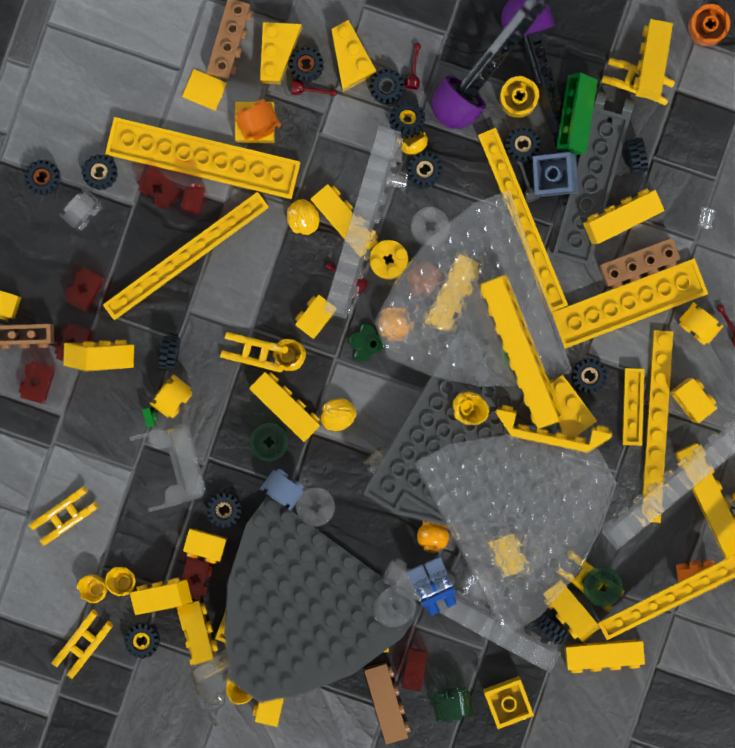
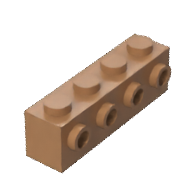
(229, 38)
(639, 262)
(25, 335)

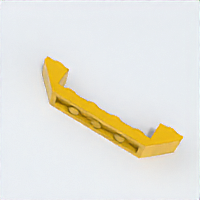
(598, 436)

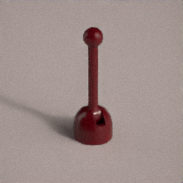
(412, 80)
(298, 88)
(362, 283)
(720, 308)

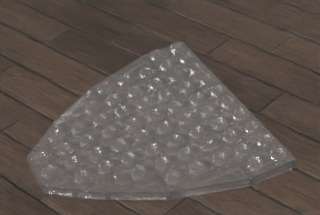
(436, 307)
(520, 516)

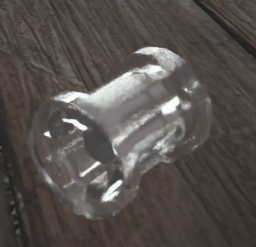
(398, 181)
(706, 218)

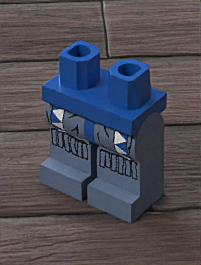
(437, 589)

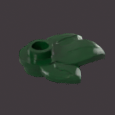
(362, 342)

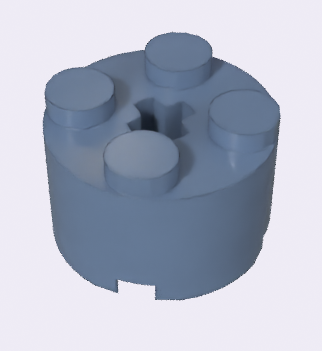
(282, 489)

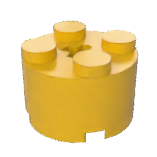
(513, 106)
(384, 249)
(700, 323)
(171, 396)

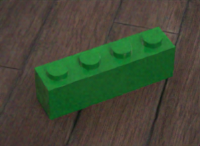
(577, 114)

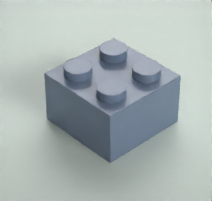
(555, 174)

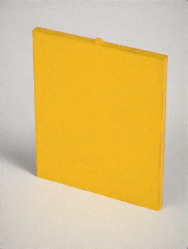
(204, 89)

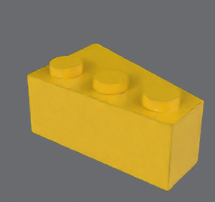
(277, 47)
(351, 56)
(99, 356)
(575, 413)
(575, 615)
(197, 632)

